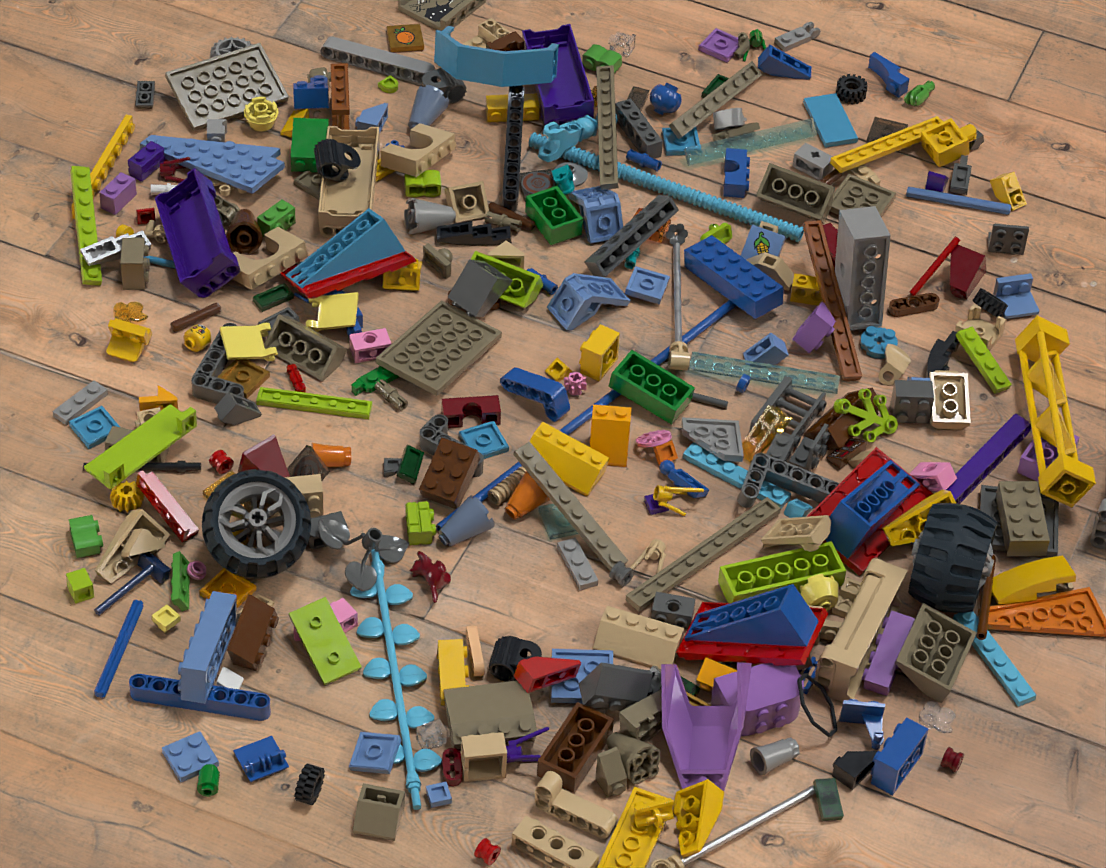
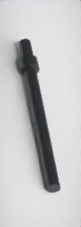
(180, 466)

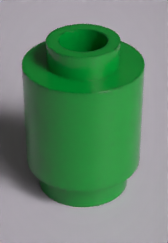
(208, 780)

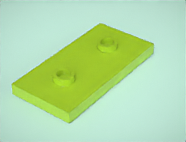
(325, 641)

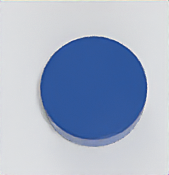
(743, 383)

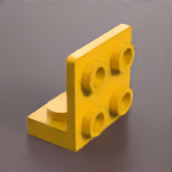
(404, 278)

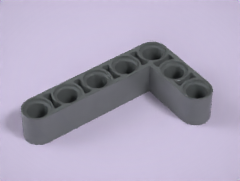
(205, 381)
(784, 478)

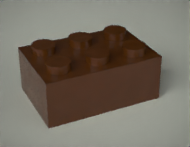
(449, 473)

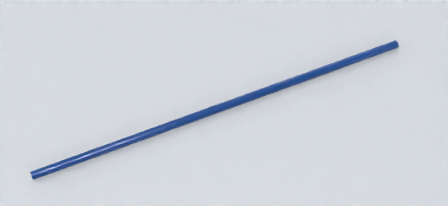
(609, 397)

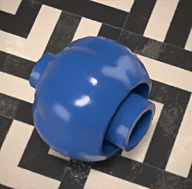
(665, 98)

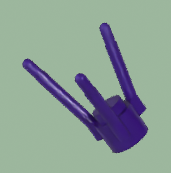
(515, 754)

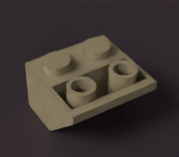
(379, 812)

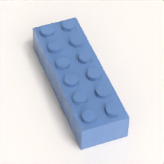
(207, 647)

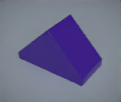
(936, 182)

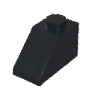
(853, 767)

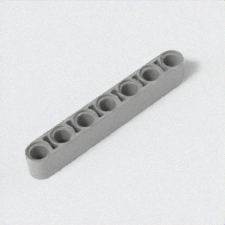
(375, 59)

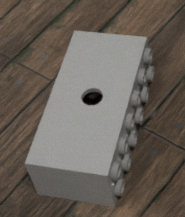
(857, 271)

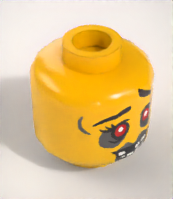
(197, 338)

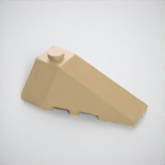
(112, 564)

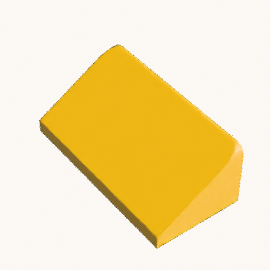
(288, 127)

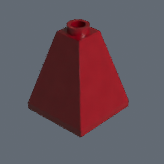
(264, 456)

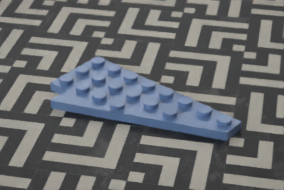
(232, 163)

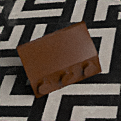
(252, 633)

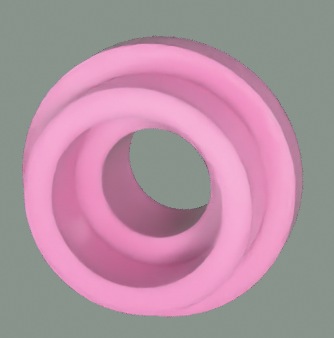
(196, 570)

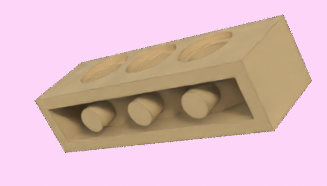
(551, 847)

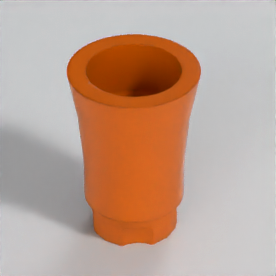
(333, 455)

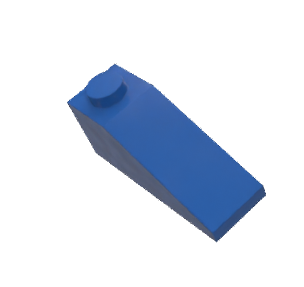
(782, 64)

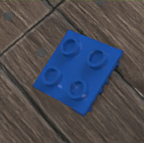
(261, 758)

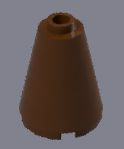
(244, 233)

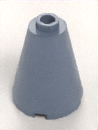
(427, 106)
(466, 522)

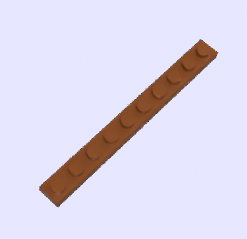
(832, 298)

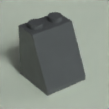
(478, 288)

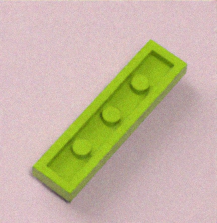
(983, 360)

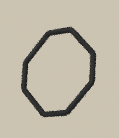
(805, 675)

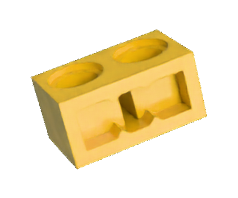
(805, 290)

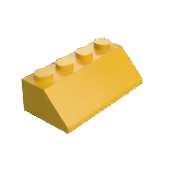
(570, 459)

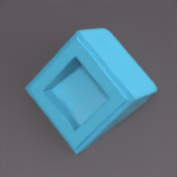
(797, 508)

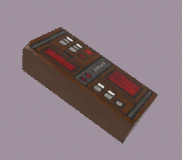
(844, 455)

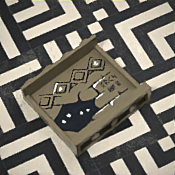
(439, 13)

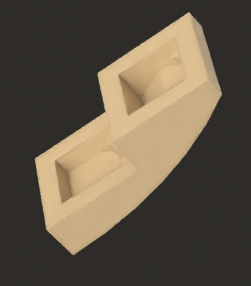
(846, 597)

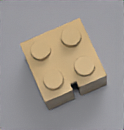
(483, 757)

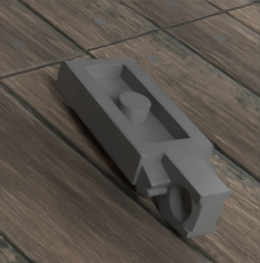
(961, 176)

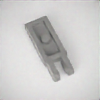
(797, 36)

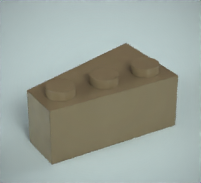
(643, 718)

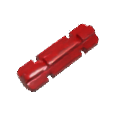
(296, 378)

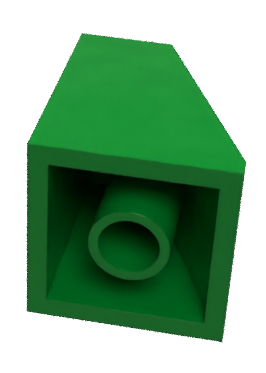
(305, 136)

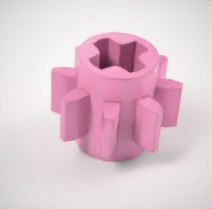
(575, 383)

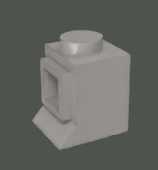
(216, 129)

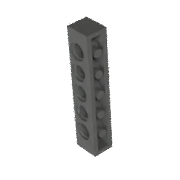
(631, 236)

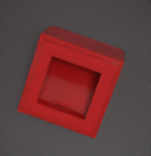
(145, 215)

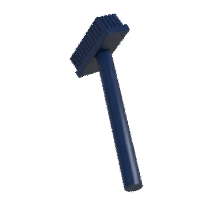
(150, 566)

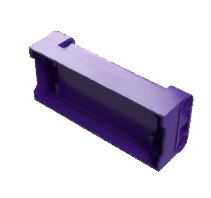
(569, 93)
(197, 235)

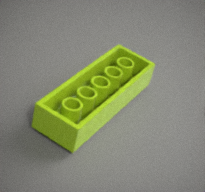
(779, 570)

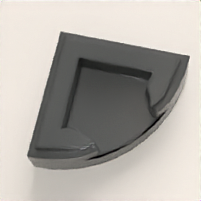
(391, 466)

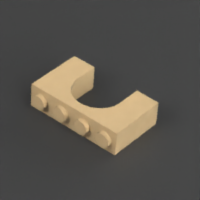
(433, 146)
(287, 252)

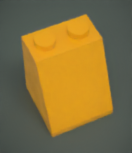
(611, 433)

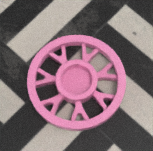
(653, 438)

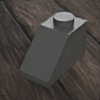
(236, 409)

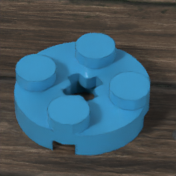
(877, 334)

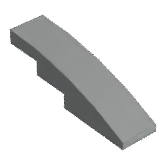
(108, 249)

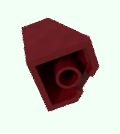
(966, 271)

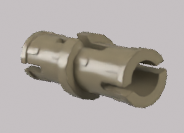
(503, 220)
(391, 395)

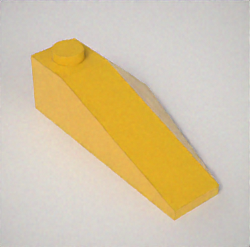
(696, 813)

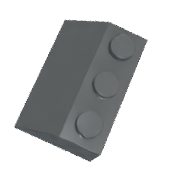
(614, 686)

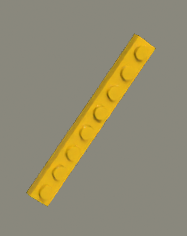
(882, 146)
(109, 155)

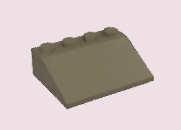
(934, 652)
(488, 710)

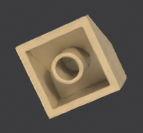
(467, 201)

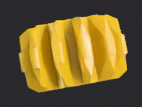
(126, 496)

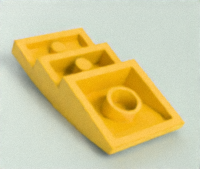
(1031, 578)

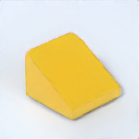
(558, 370)

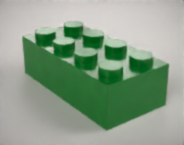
(651, 387)

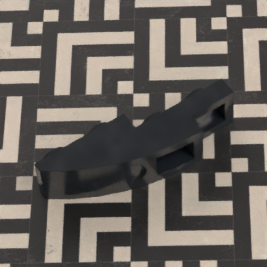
(941, 354)

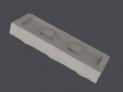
(80, 402)
(577, 563)

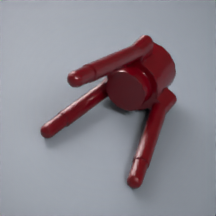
(169, 168)

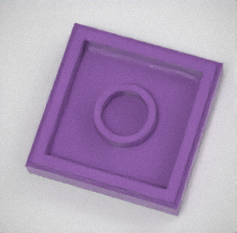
(720, 45)

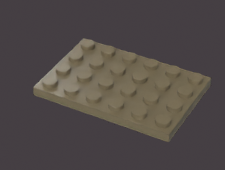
(225, 85)
(438, 348)

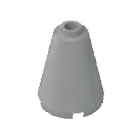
(426, 215)

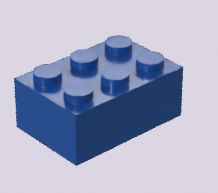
(898, 755)

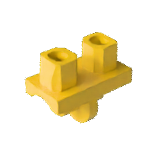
(653, 813)

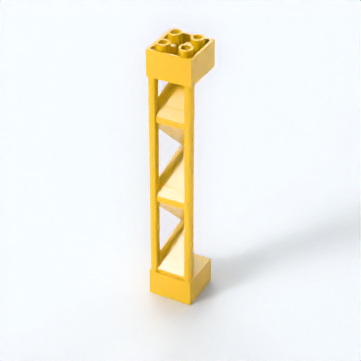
(1066, 476)

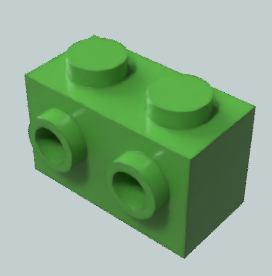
(279, 215)

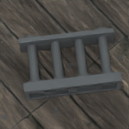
(778, 400)

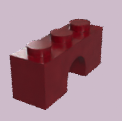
(484, 407)

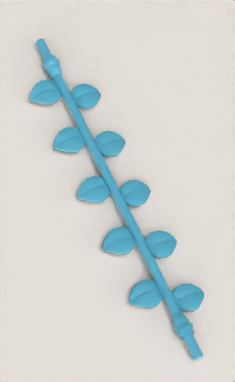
(409, 675)

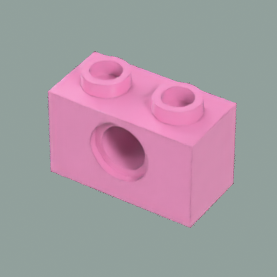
(369, 344)
(934, 475)

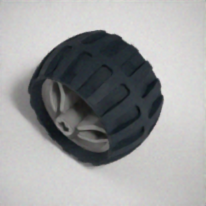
(285, 546)
(952, 557)

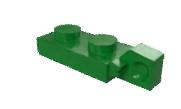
(368, 380)

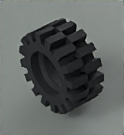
(851, 89)
(990, 303)
(309, 784)

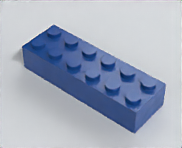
(733, 277)

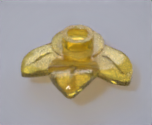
(129, 312)

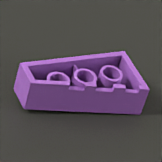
(882, 668)

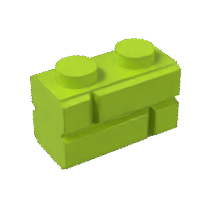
(419, 523)

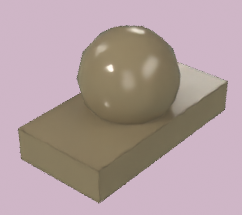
(439, 260)

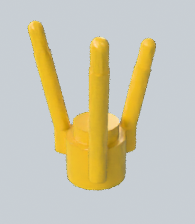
(665, 494)

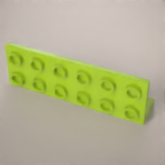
(141, 445)

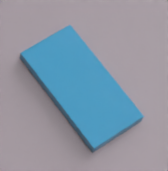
(830, 120)

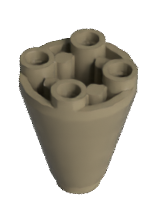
(638, 757)

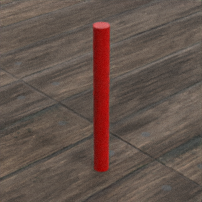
(931, 270)

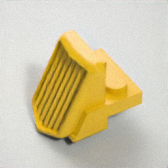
(127, 340)

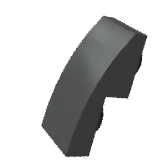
(145, 94)

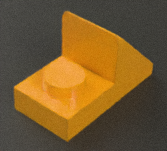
(162, 400)

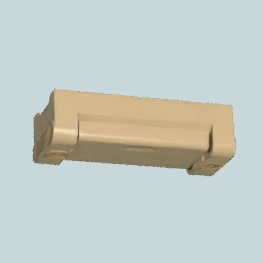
(347, 200)
(845, 659)

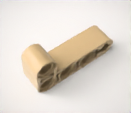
(572, 808)

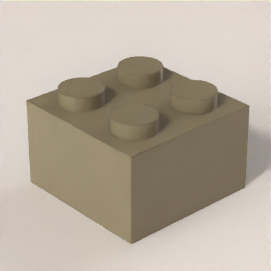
(134, 263)

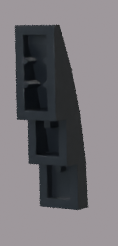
(467, 234)

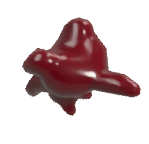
(434, 574)

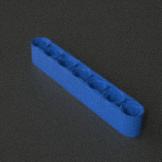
(220, 699)

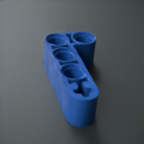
(540, 389)

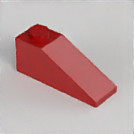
(544, 671)

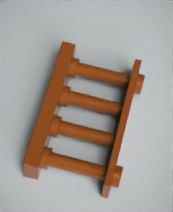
(340, 96)

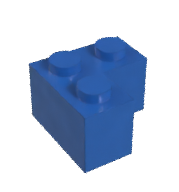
(311, 94)

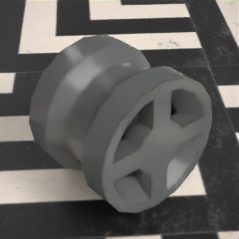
(621, 573)

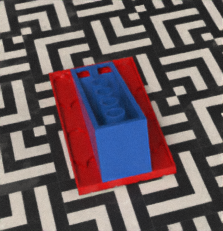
(865, 504)
(756, 630)

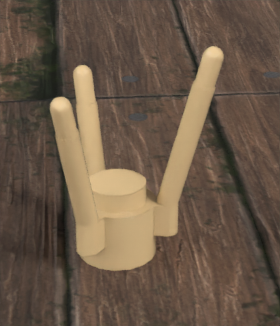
(654, 552)

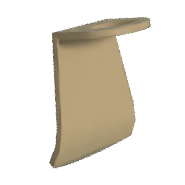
(896, 363)

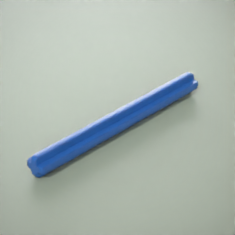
(118, 649)

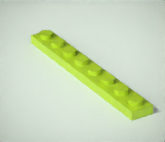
(85, 221)

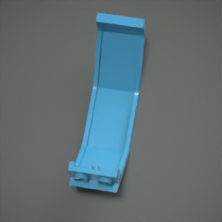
(494, 66)

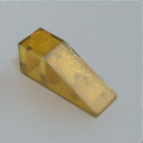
(763, 432)

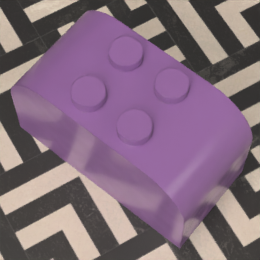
(771, 696)

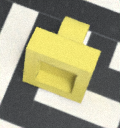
(166, 618)

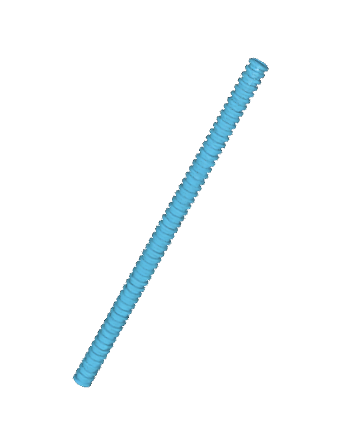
(676, 190)

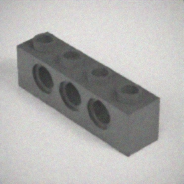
(638, 129)

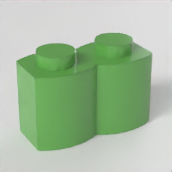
(599, 56)
(85, 536)

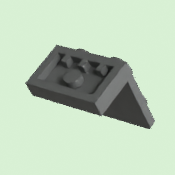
(1008, 239)
(809, 451)

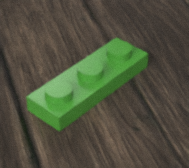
(180, 581)

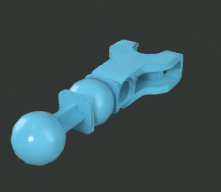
(566, 136)

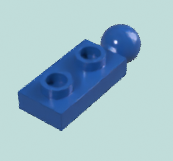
(682, 479)

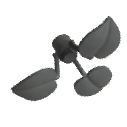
(362, 576)

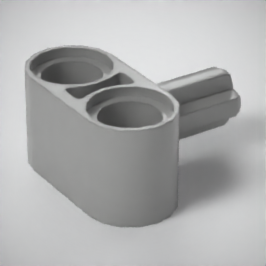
(728, 119)

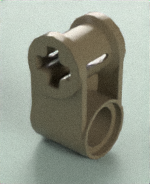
(224, 208)

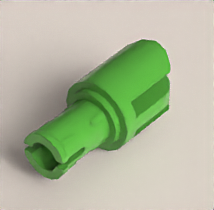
(919, 93)

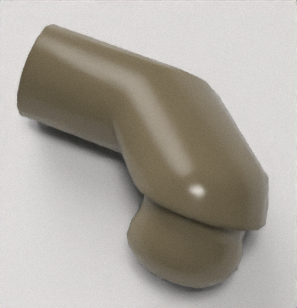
(744, 44)

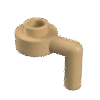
(158, 233)

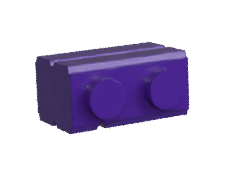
(146, 161)

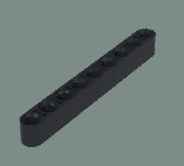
(513, 147)

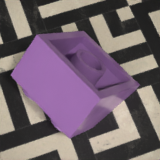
(814, 328)

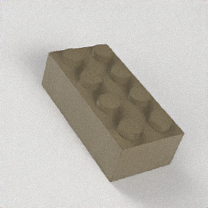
(1022, 518)

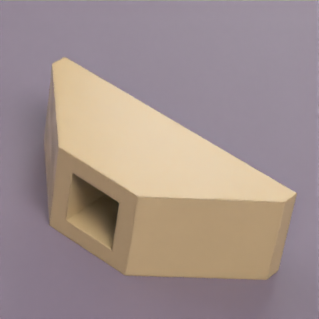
(774, 268)

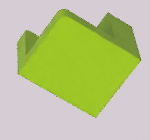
(80, 585)

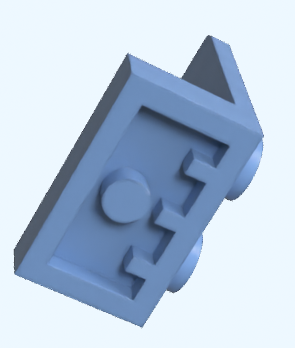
(1017, 295)

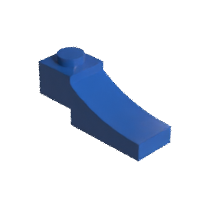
(890, 73)

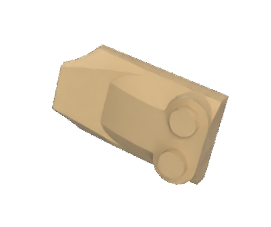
(951, 400)
(798, 531)

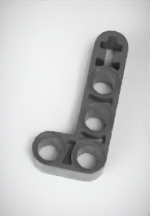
(433, 432)

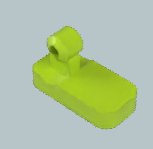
(722, 232)

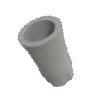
(773, 755)

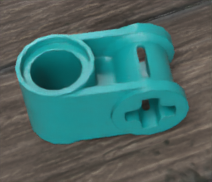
(564, 179)

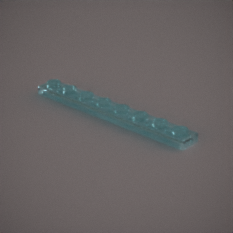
(751, 141)
(764, 372)

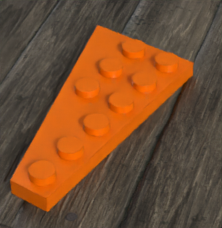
(1059, 613)

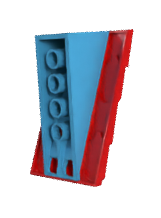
(354, 254)

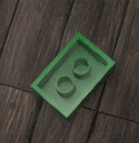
(554, 215)

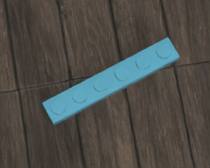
(732, 473)
(998, 662)

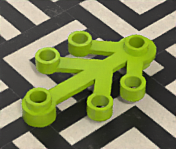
(869, 415)

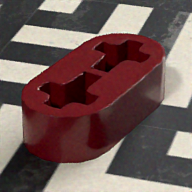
(456, 767)

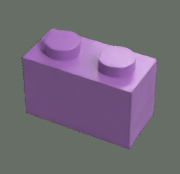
(118, 193)

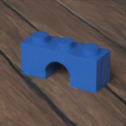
(736, 173)

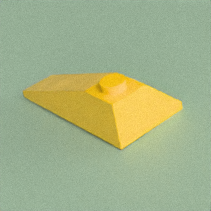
(910, 524)

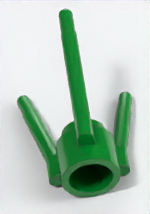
(755, 39)

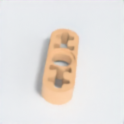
(475, 650)

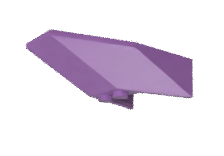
(702, 737)

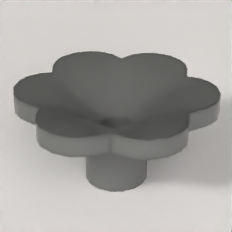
(679, 237)

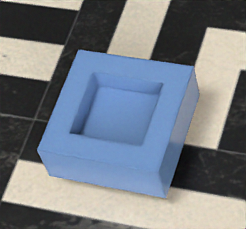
(438, 794)

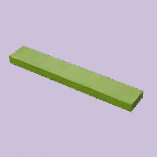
(314, 403)

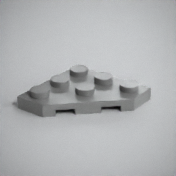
(715, 436)

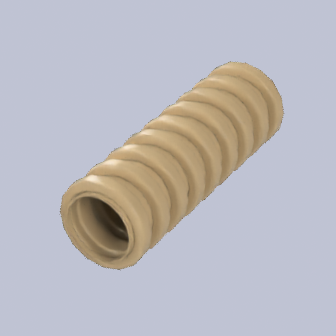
(506, 487)

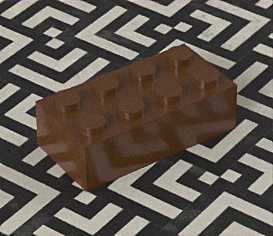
(576, 745)

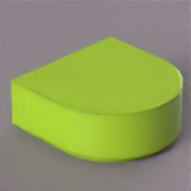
(388, 85)

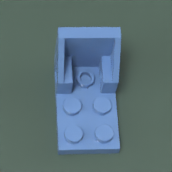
(599, 212)
(581, 298)

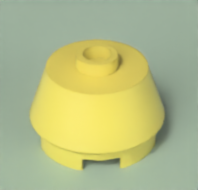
(261, 114)
(820, 591)

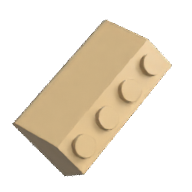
(638, 638)

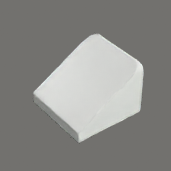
(229, 679)

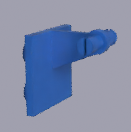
(865, 713)

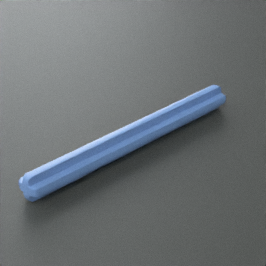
(958, 200)

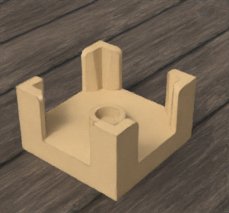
(987, 332)

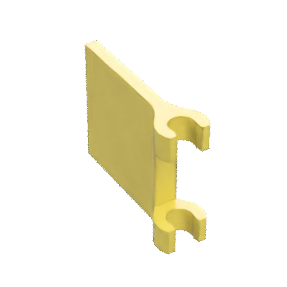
(334, 311)
(247, 342)

